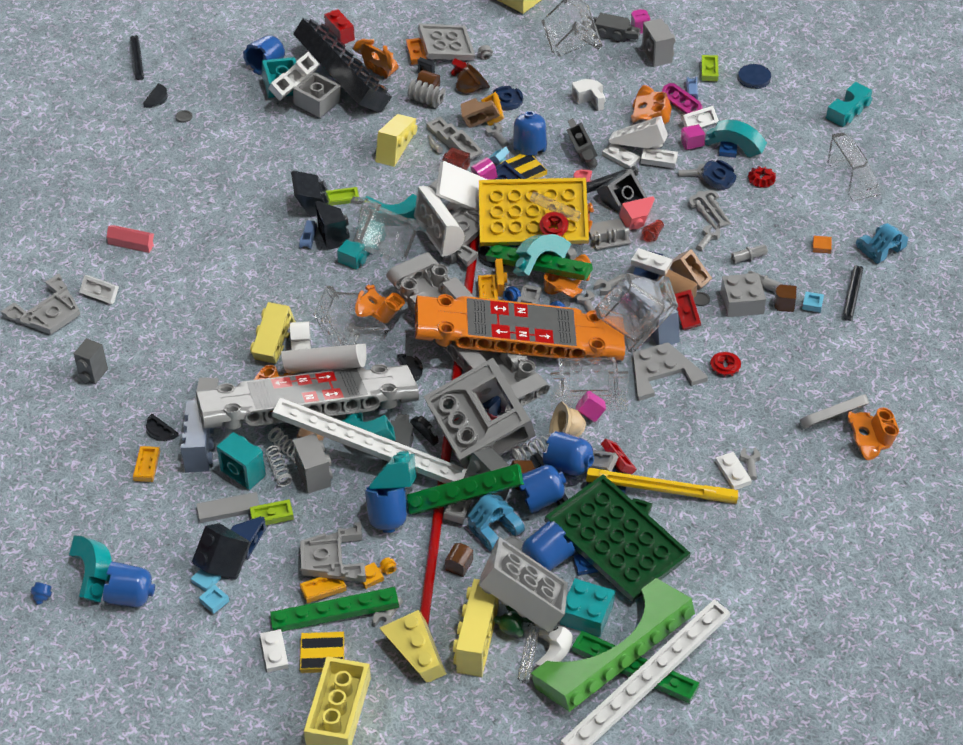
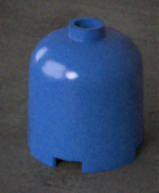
(263, 49)
(529, 133)
(568, 454)
(543, 487)
(386, 508)
(548, 546)
(128, 585)

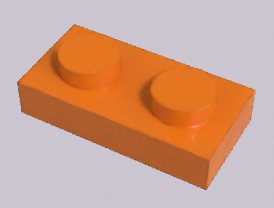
(415, 50)

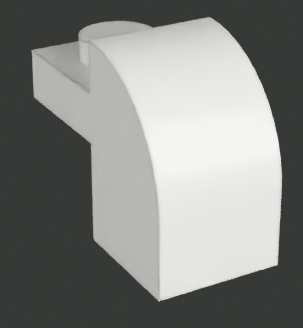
(588, 90)
(300, 335)

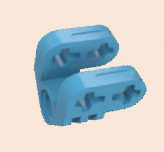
(885, 238)
(487, 511)

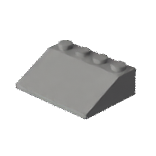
(524, 585)

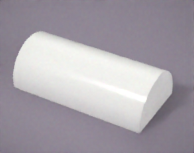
(442, 227)
(324, 358)

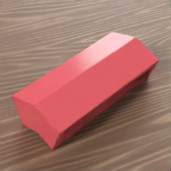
(130, 238)

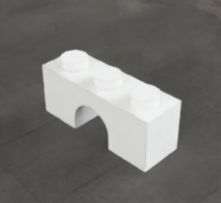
(300, 71)

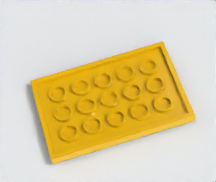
(511, 217)

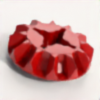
(767, 180)
(555, 218)
(719, 359)

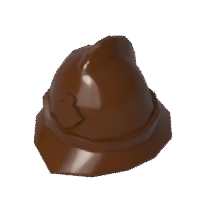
(470, 80)

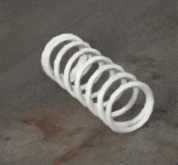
(278, 435)
(516, 453)
(280, 476)

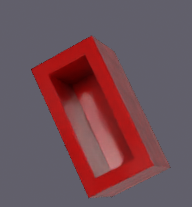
(340, 26)

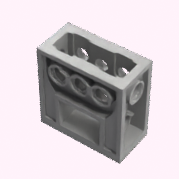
(464, 399)

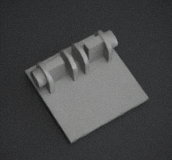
(609, 234)

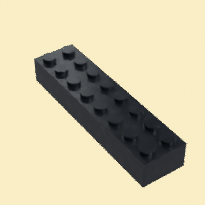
(342, 65)

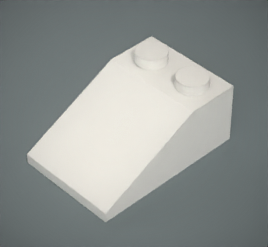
(643, 135)

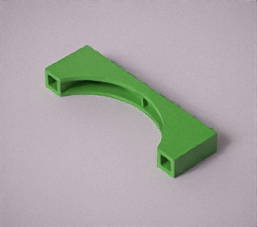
(575, 681)

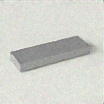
(226, 507)

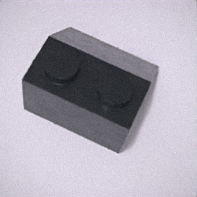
(309, 189)
(620, 190)
(331, 225)
(221, 551)

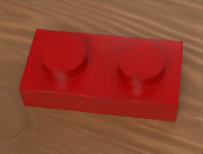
(687, 310)
(623, 463)

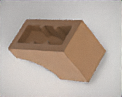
(478, 112)
(690, 267)

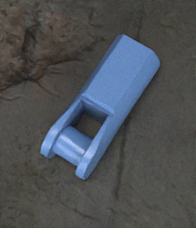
(692, 87)
(308, 234)

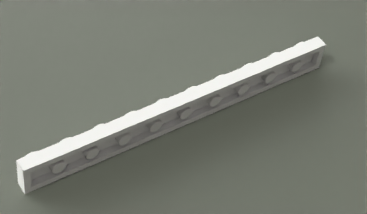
(364, 440)
(648, 676)

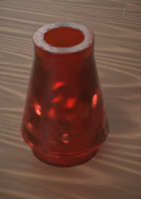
(652, 231)

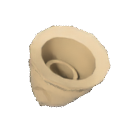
(567, 420)

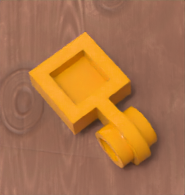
(374, 573)

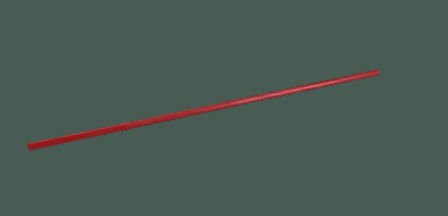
(436, 526)

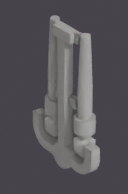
(712, 205)

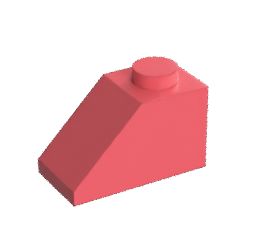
(636, 212)

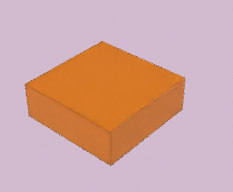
(822, 244)

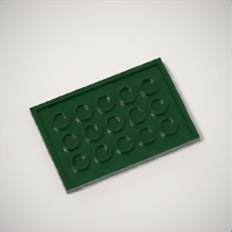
(618, 537)

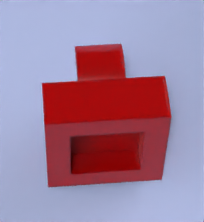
(459, 65)

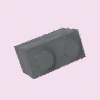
(90, 361)

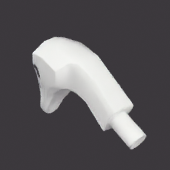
(560, 644)

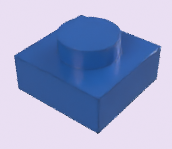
(728, 149)
(583, 566)

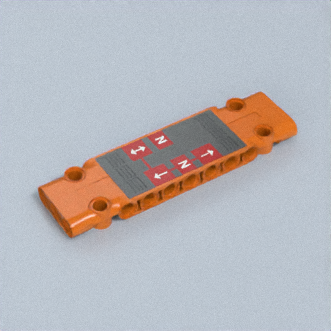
(515, 328)

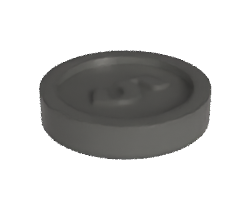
(183, 116)
(702, 299)

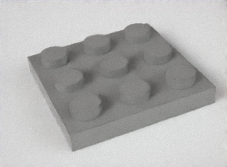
(446, 42)

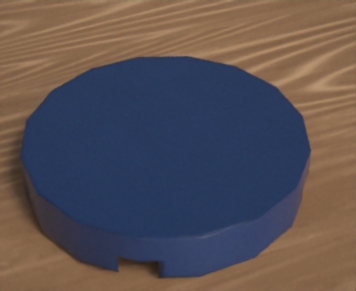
(754, 76)
(513, 97)
(719, 174)

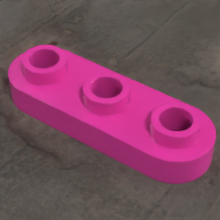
(679, 95)

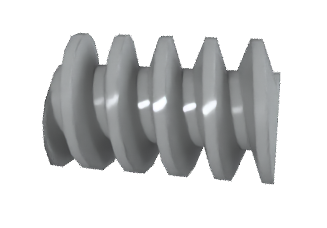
(426, 94)

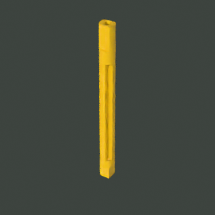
(705, 492)

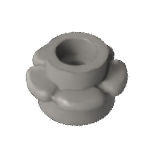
(484, 52)

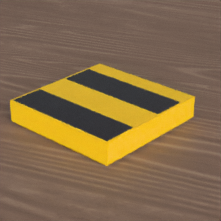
(527, 166)
(319, 646)

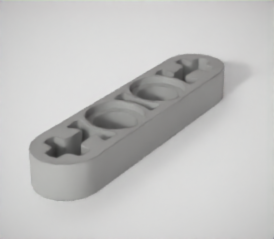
(834, 411)

